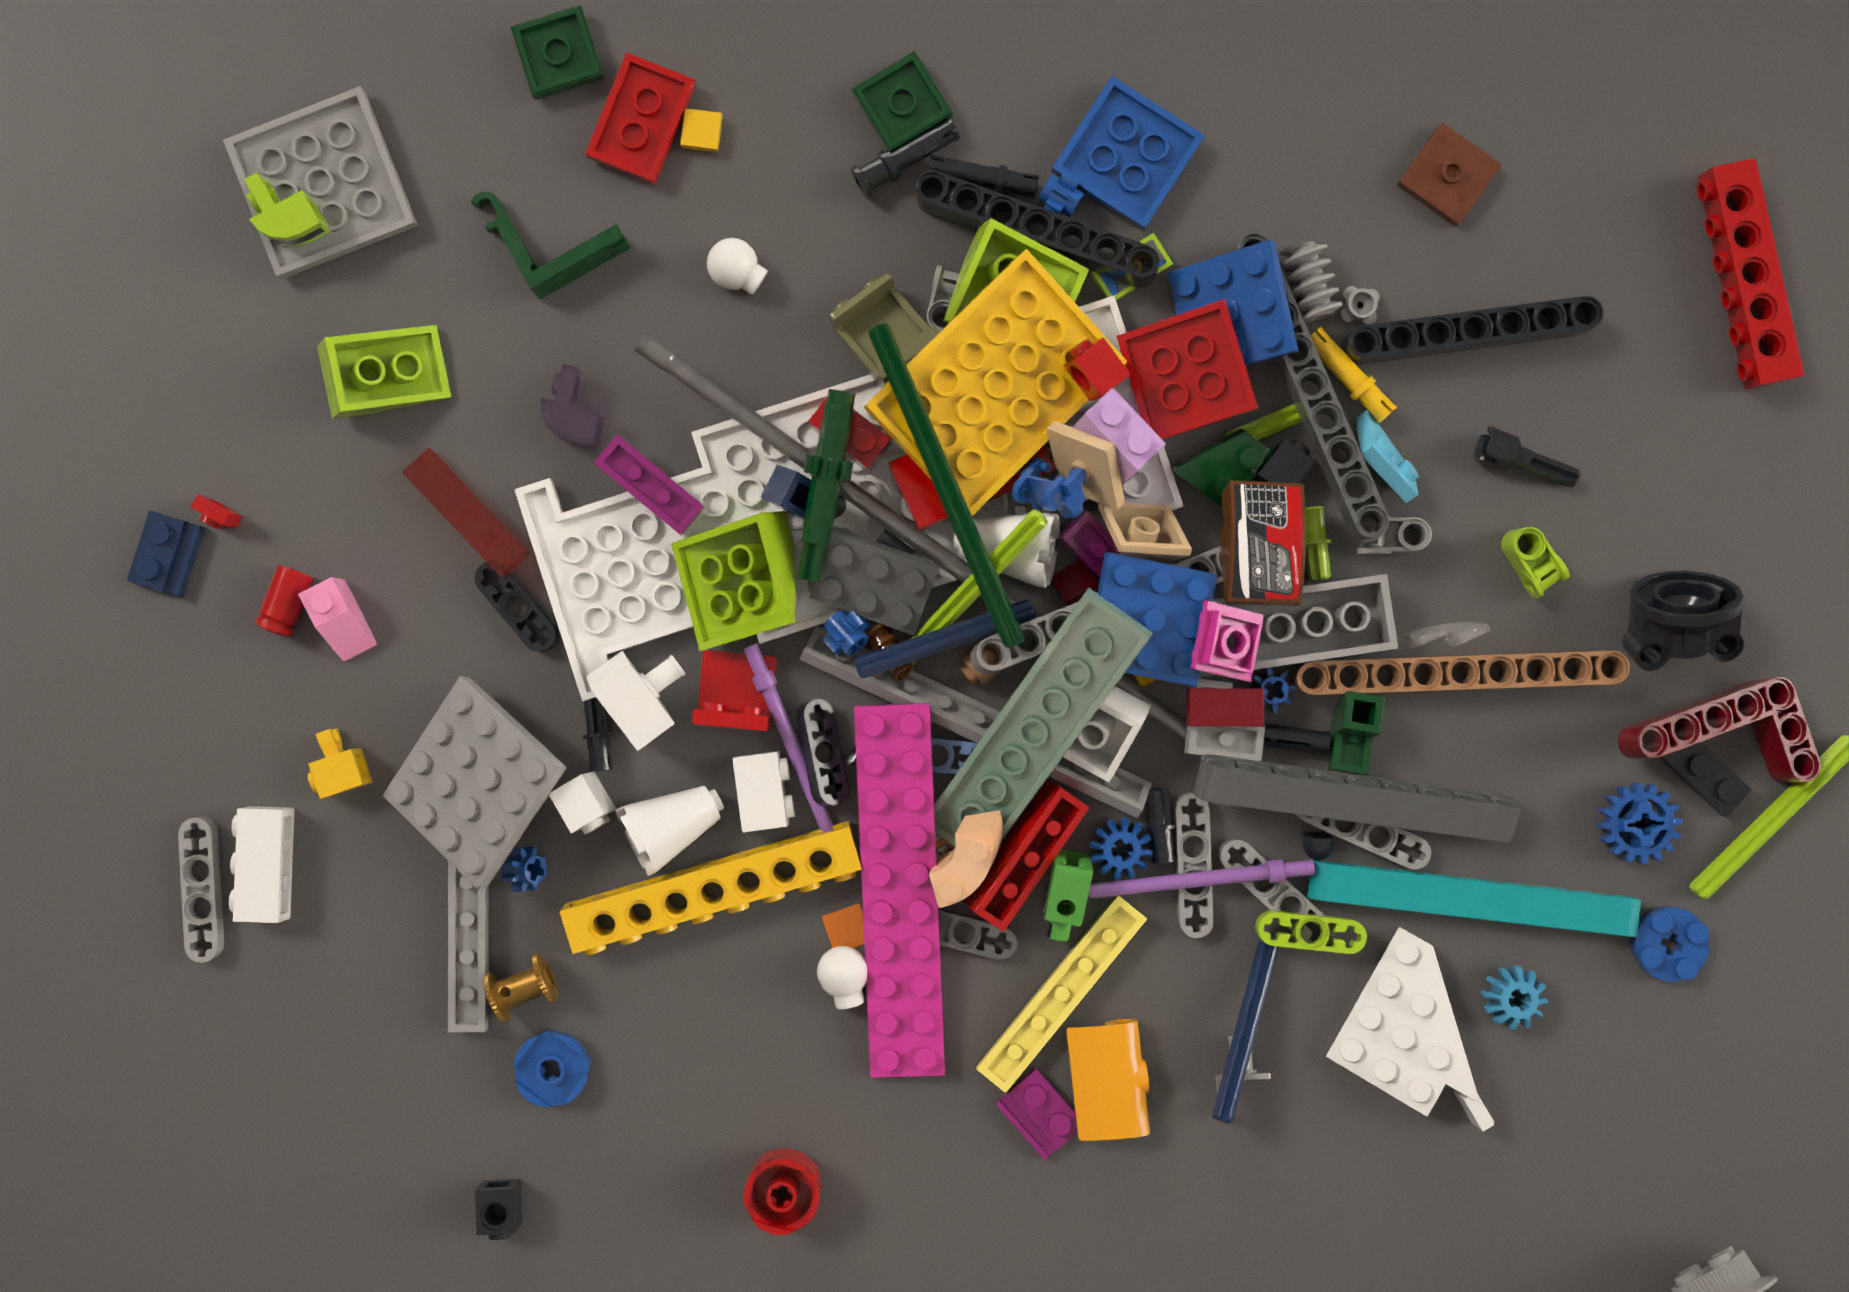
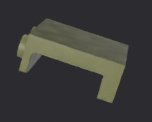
(874, 305)

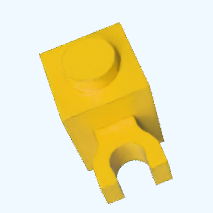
(339, 769)

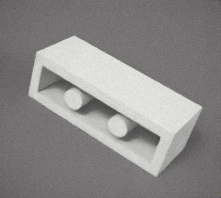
(262, 864)

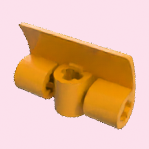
(1109, 1081)

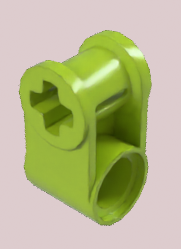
(1539, 565)

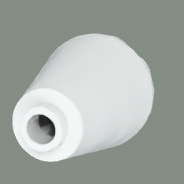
(1037, 559)
(668, 824)

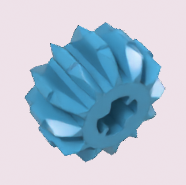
(1527, 1001)

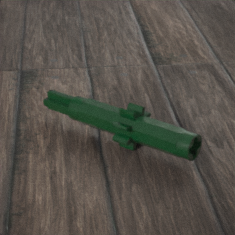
(827, 471)

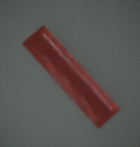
(466, 513)

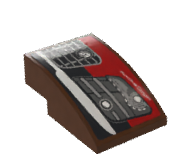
(1263, 543)

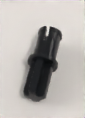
(597, 736)
(1161, 826)

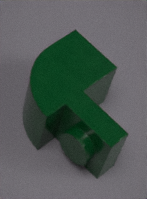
(1352, 729)

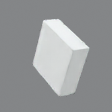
(1475, 1111)

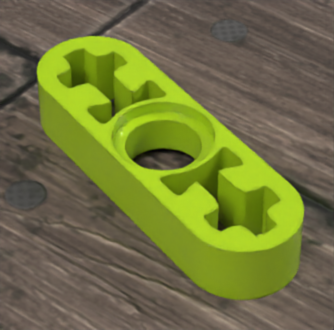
(1339, 925)

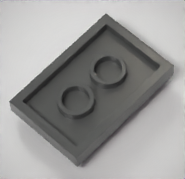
(874, 581)

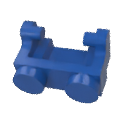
(1061, 494)

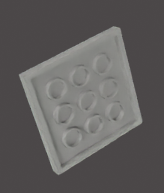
(337, 160)
(474, 782)

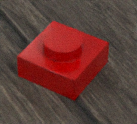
(215, 513)

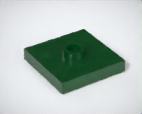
(557, 52)
(902, 102)

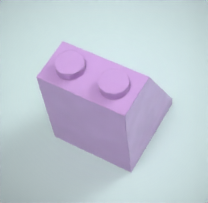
(1120, 424)

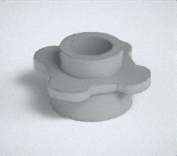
(1367, 297)

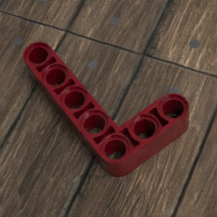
(1755, 707)

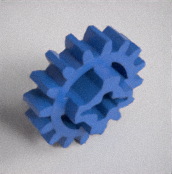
(1643, 836)

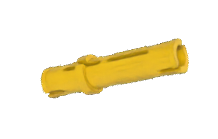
(1352, 376)

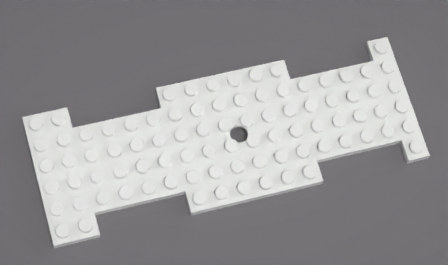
(614, 560)

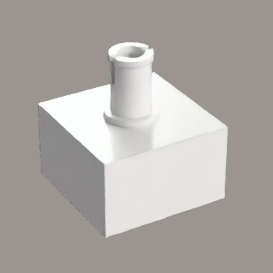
(634, 697)

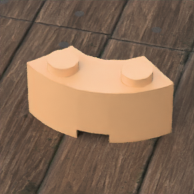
(966, 866)

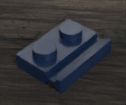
(166, 554)

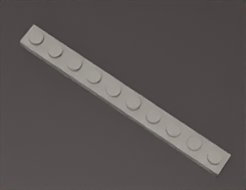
(970, 720)

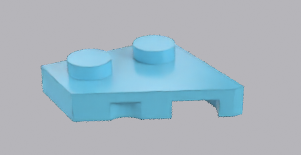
(1385, 458)

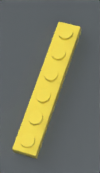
(1061, 993)

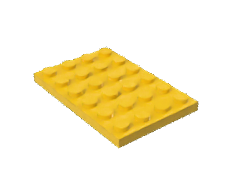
(996, 379)

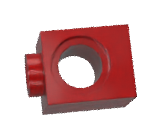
(1095, 368)

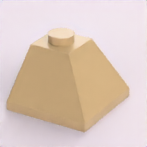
(1146, 532)

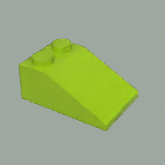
(383, 370)

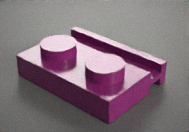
(1039, 1113)

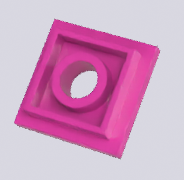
(1211, 641)

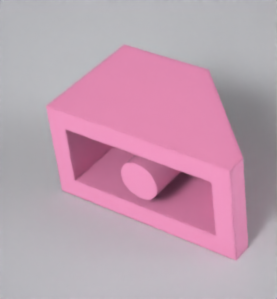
(338, 618)

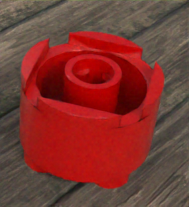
(774, 1212)

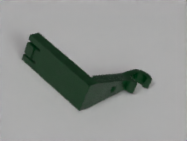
(561, 269)

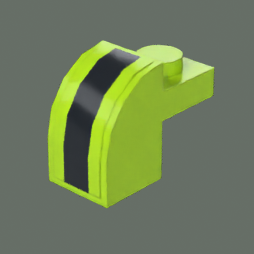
(289, 221)

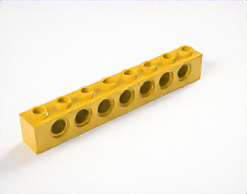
(588, 936)

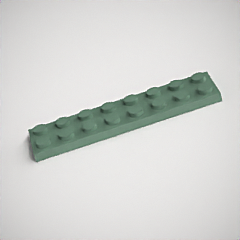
(1043, 715)

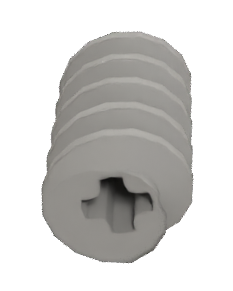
(1311, 280)

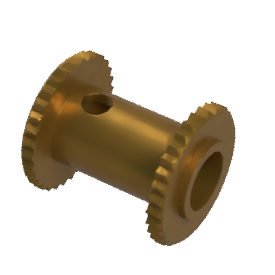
(523, 987)

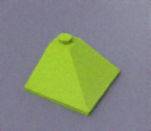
(994, 250)
(738, 578)

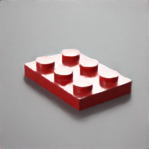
(640, 118)

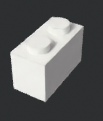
(762, 791)
(583, 803)

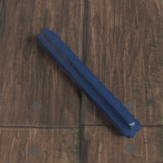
(937, 641)
(1245, 1033)

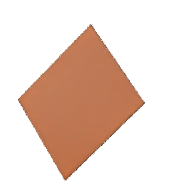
(845, 926)

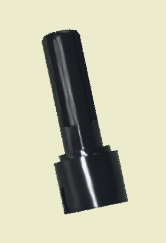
(1505, 451)

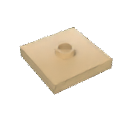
(1097, 456)

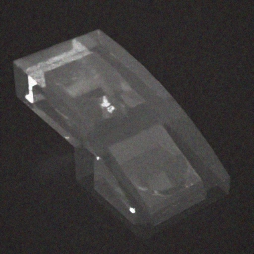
(1452, 633)

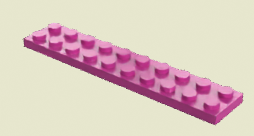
(898, 891)

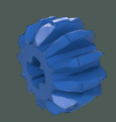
(1127, 837)

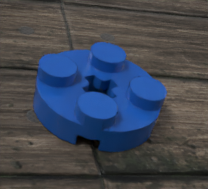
(1689, 954)
(530, 1071)

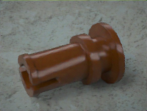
(881, 637)

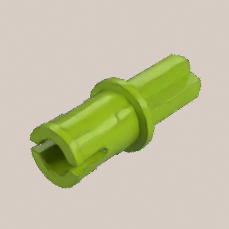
(1316, 544)

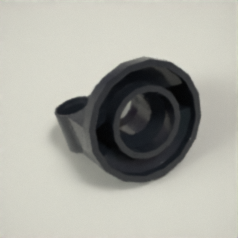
(1683, 618)

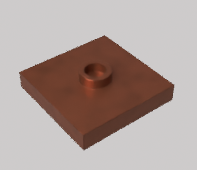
(1449, 174)

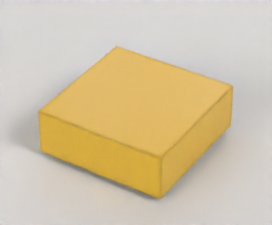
(701, 130)

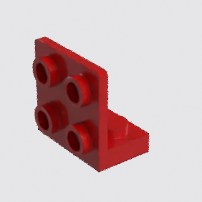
(729, 694)

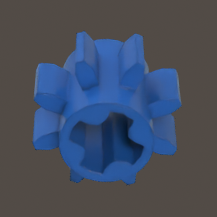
(1061, 194)
(845, 633)
(1281, 688)
(524, 869)

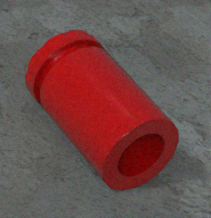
(282, 602)

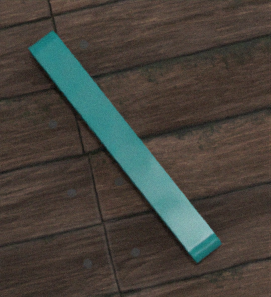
(1475, 898)

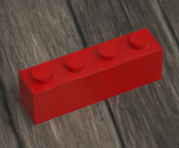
(1026, 854)

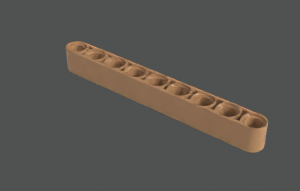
(1476, 672)

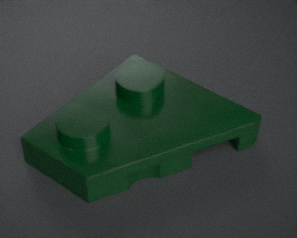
(1233, 459)

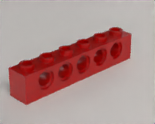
(1760, 258)

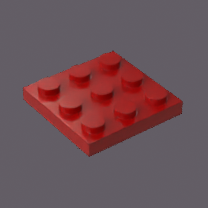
(1188, 371)

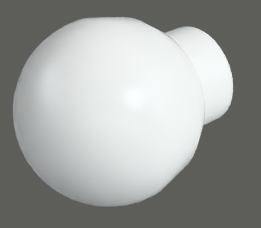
(735, 265)
(843, 976)

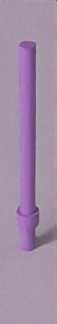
(765, 681)
(1273, 871)

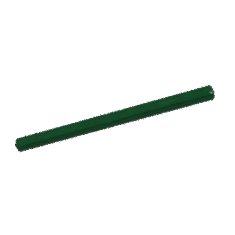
(946, 485)

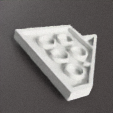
(1405, 1029)

